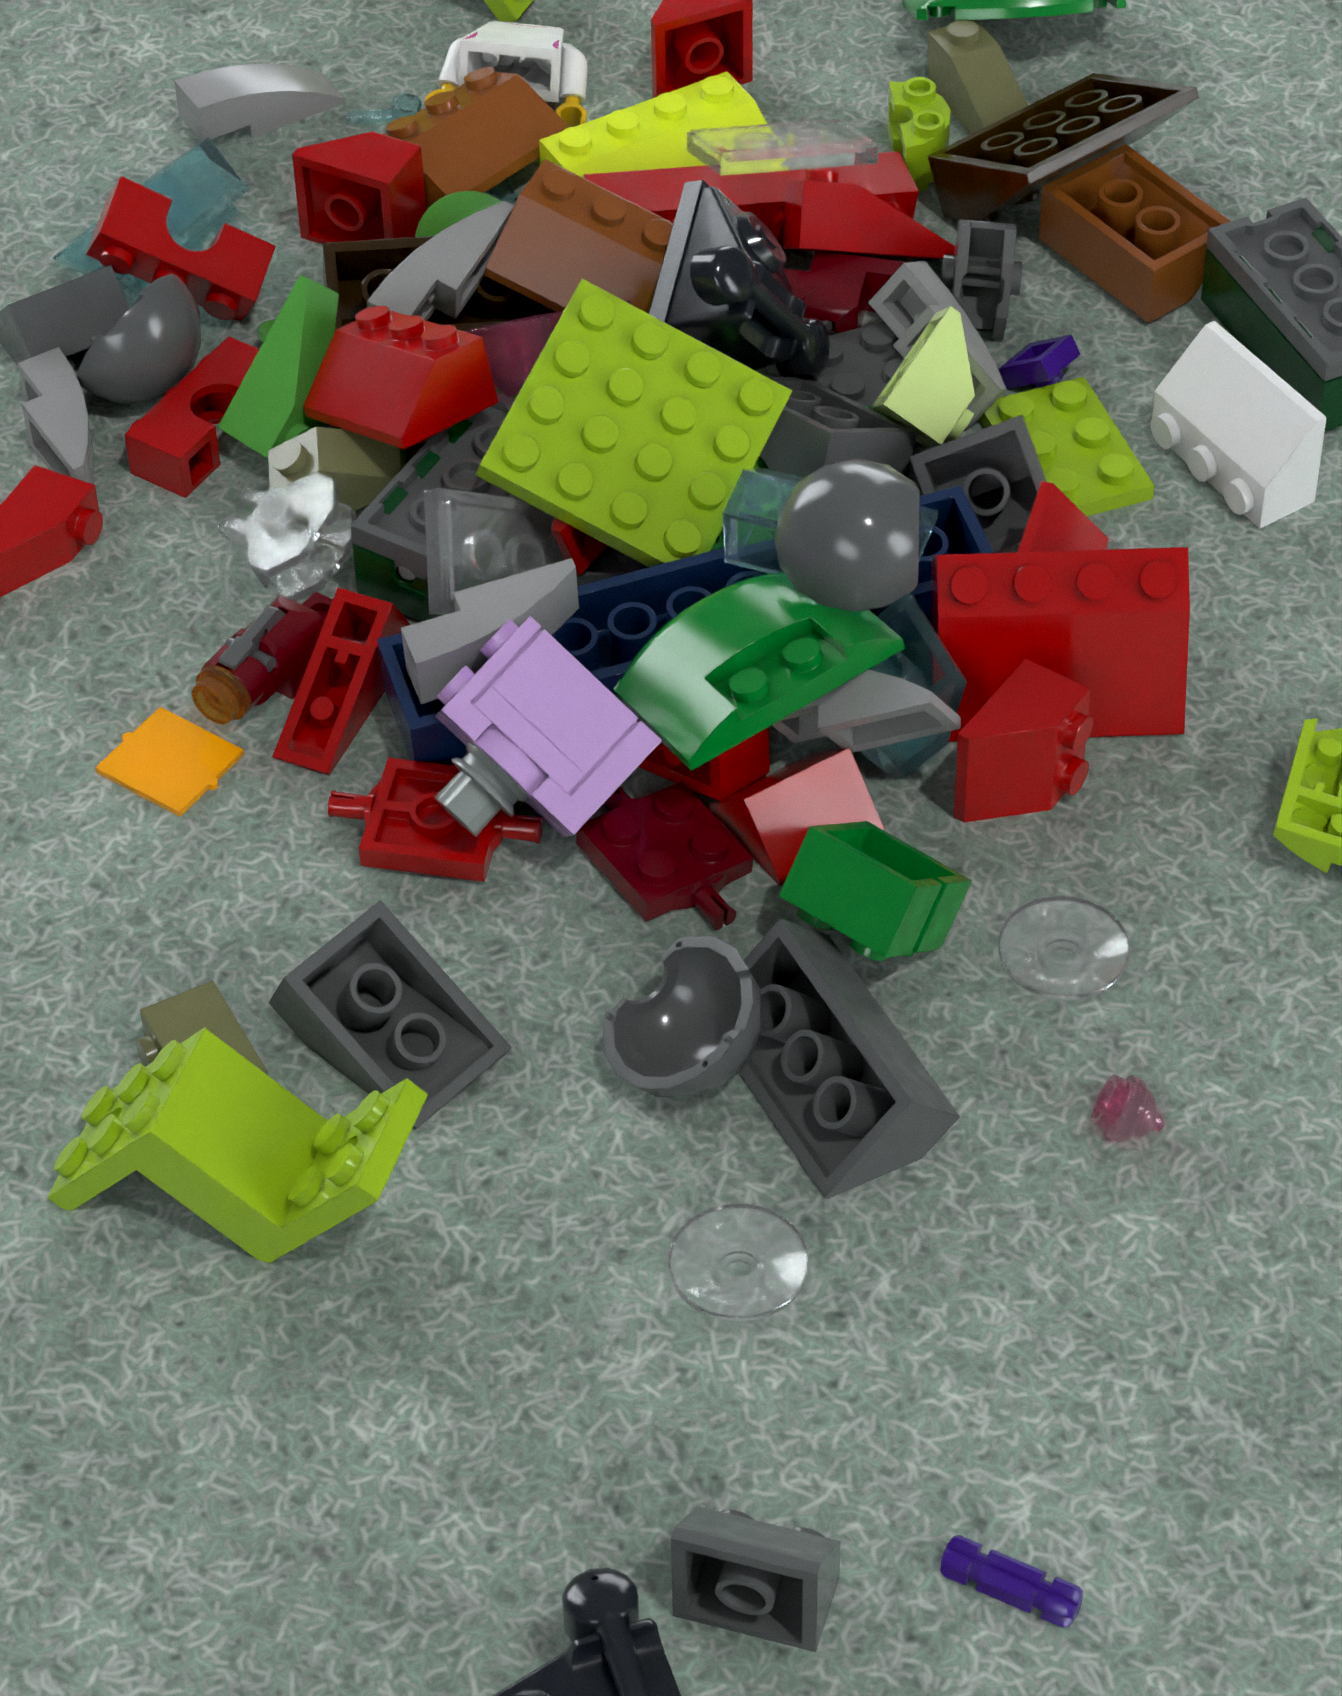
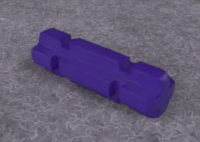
(1011, 1581)

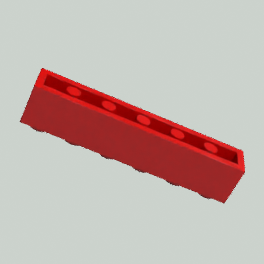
(757, 192)

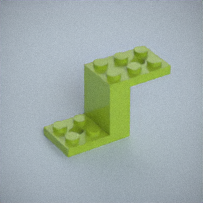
(236, 1146)

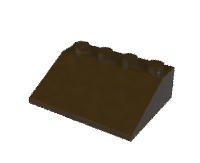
(1047, 140)

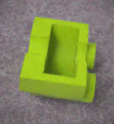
(917, 125)

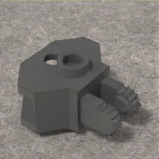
(984, 273)

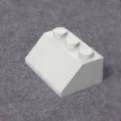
(1240, 427)

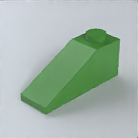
(276, 385)

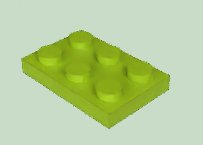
(1077, 445)

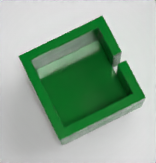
(874, 890)

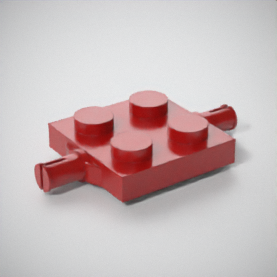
(415, 833)

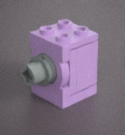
(536, 734)

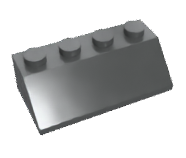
(836, 1066)

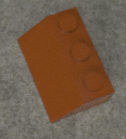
(477, 132)
(1130, 230)
(576, 231)

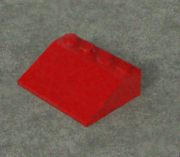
(1087, 614)

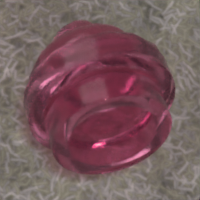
(1126, 1109)

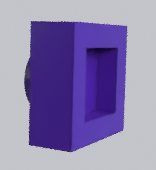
(1040, 362)

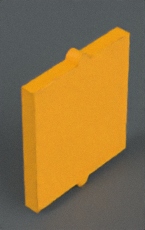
(169, 761)

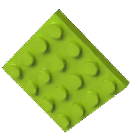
(632, 430)

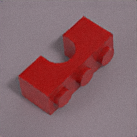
(137, 242)
(178, 437)

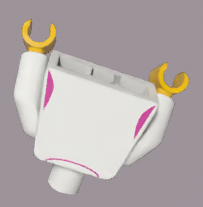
(533, 52)

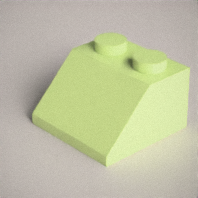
(932, 383)

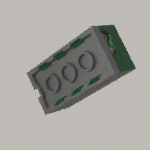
(1282, 297)
(392, 531)

